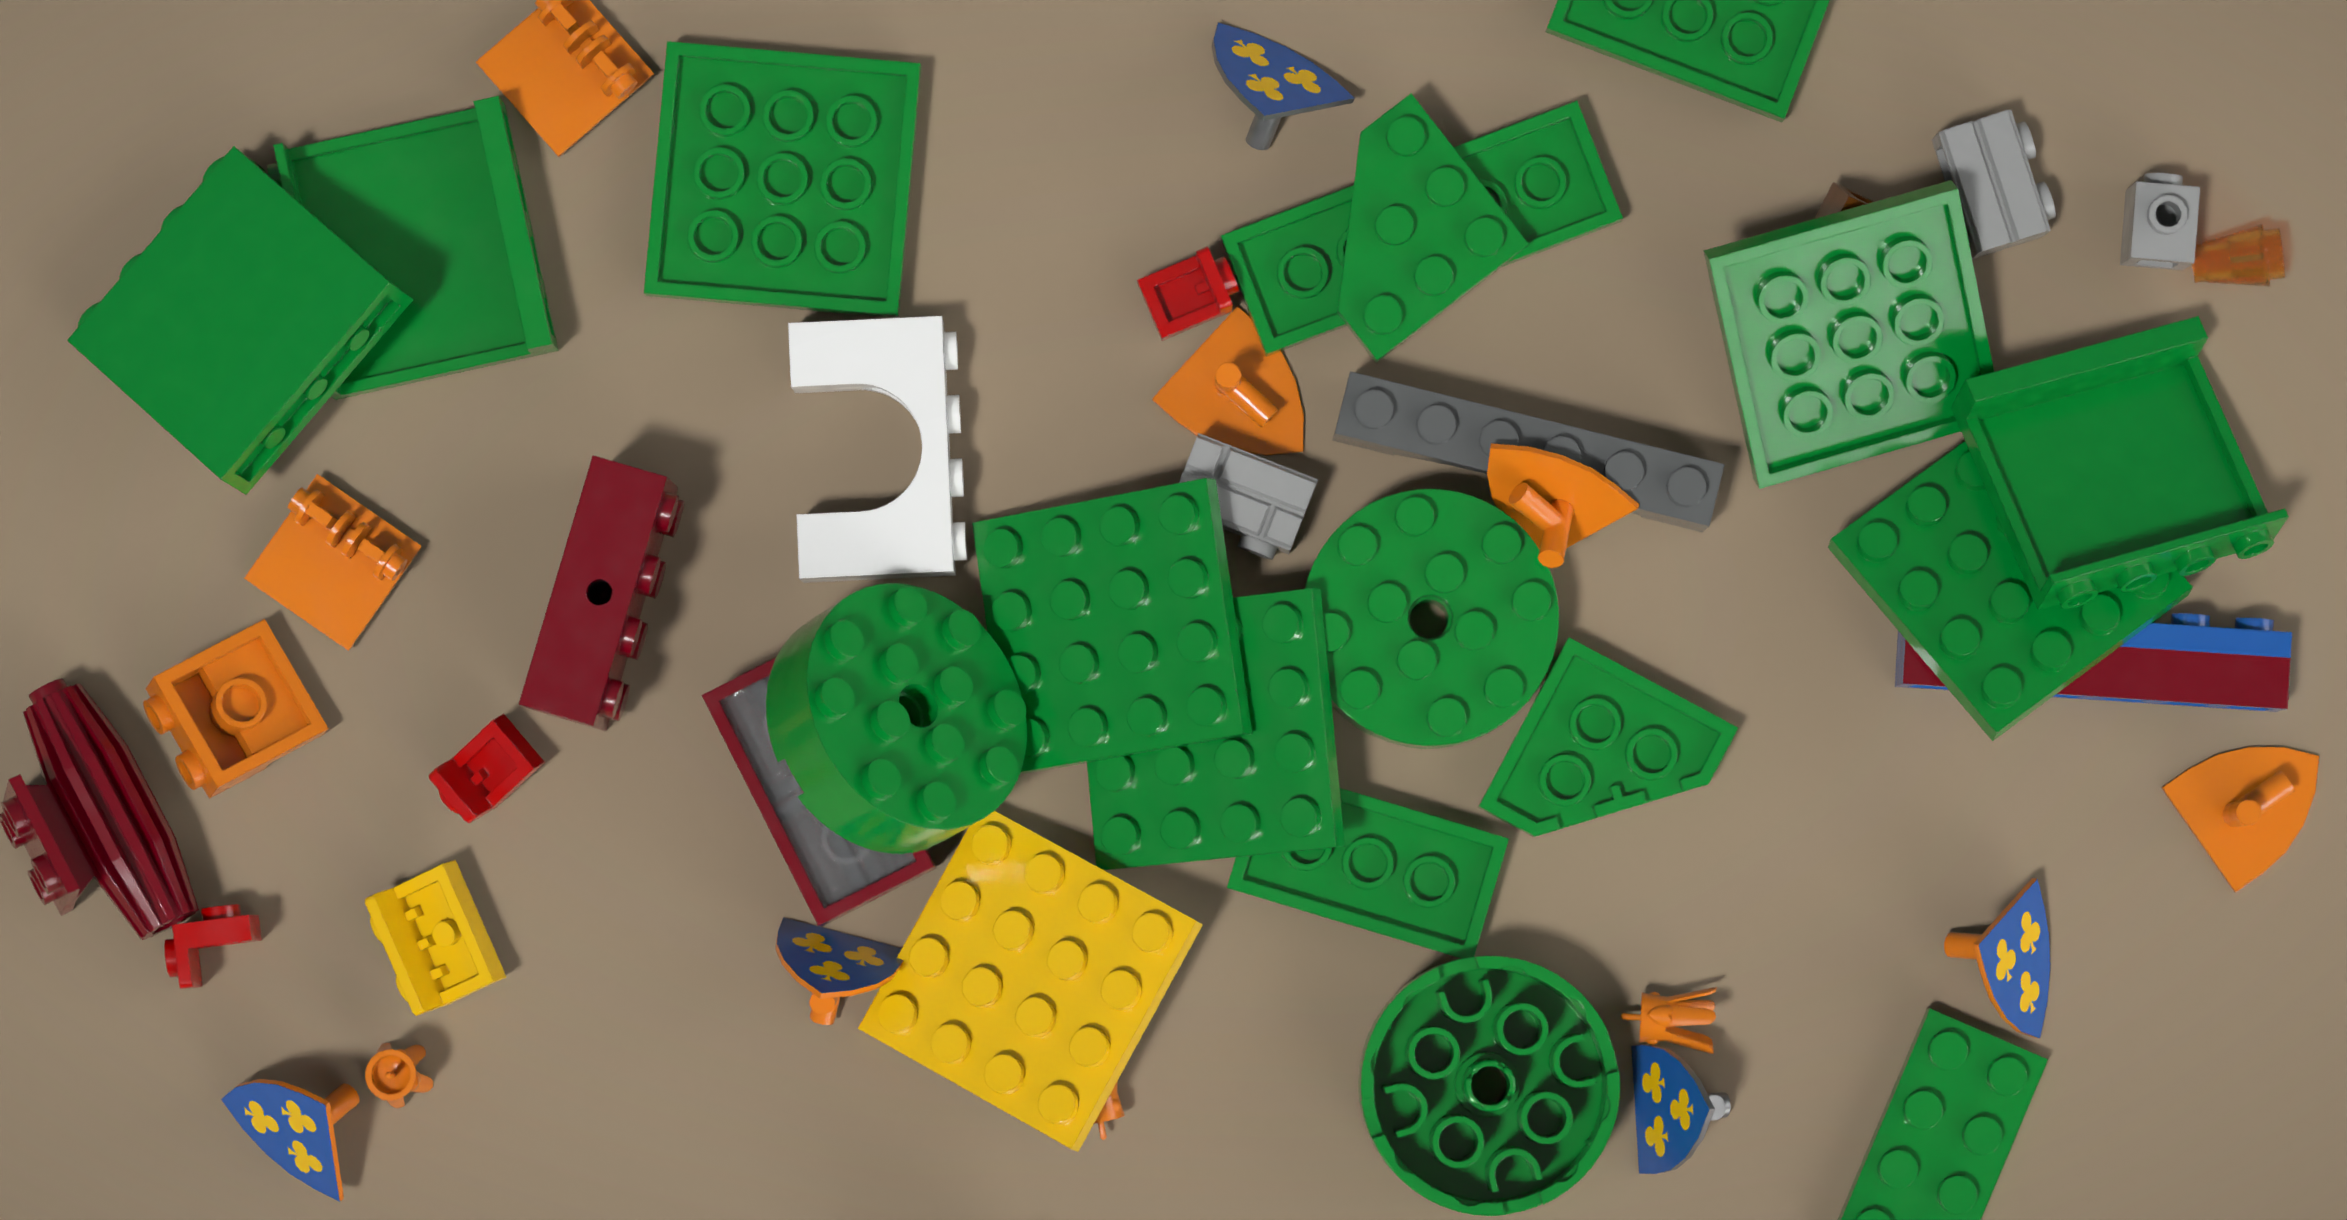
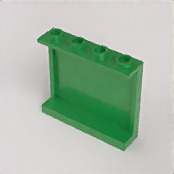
(444, 221)
(238, 320)
(2113, 465)

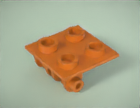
(564, 70)
(332, 561)

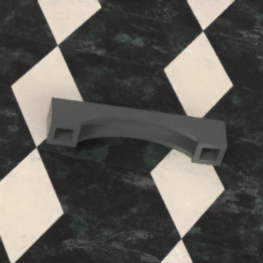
(1460, 433)

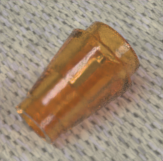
(2241, 258)

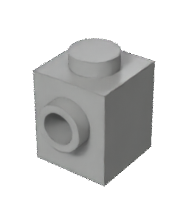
(2160, 223)

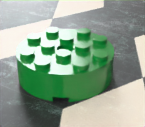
(1495, 607)
(897, 718)
(1556, 1097)

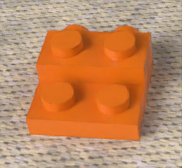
(233, 709)

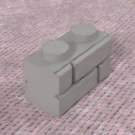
(1995, 182)
(1254, 494)

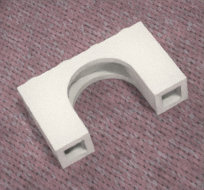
(917, 529)

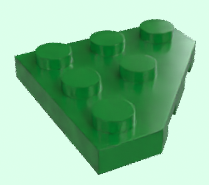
(1415, 230)
(1601, 746)

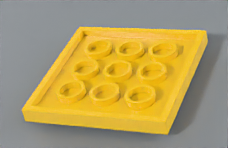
(1030, 978)

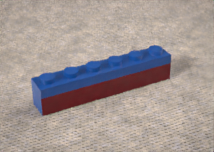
(2170, 666)

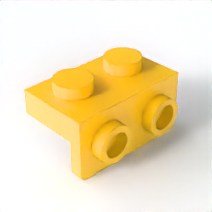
(434, 938)

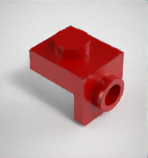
(1188, 293)
(486, 770)
(218, 927)

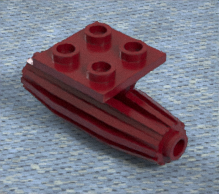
(94, 817)

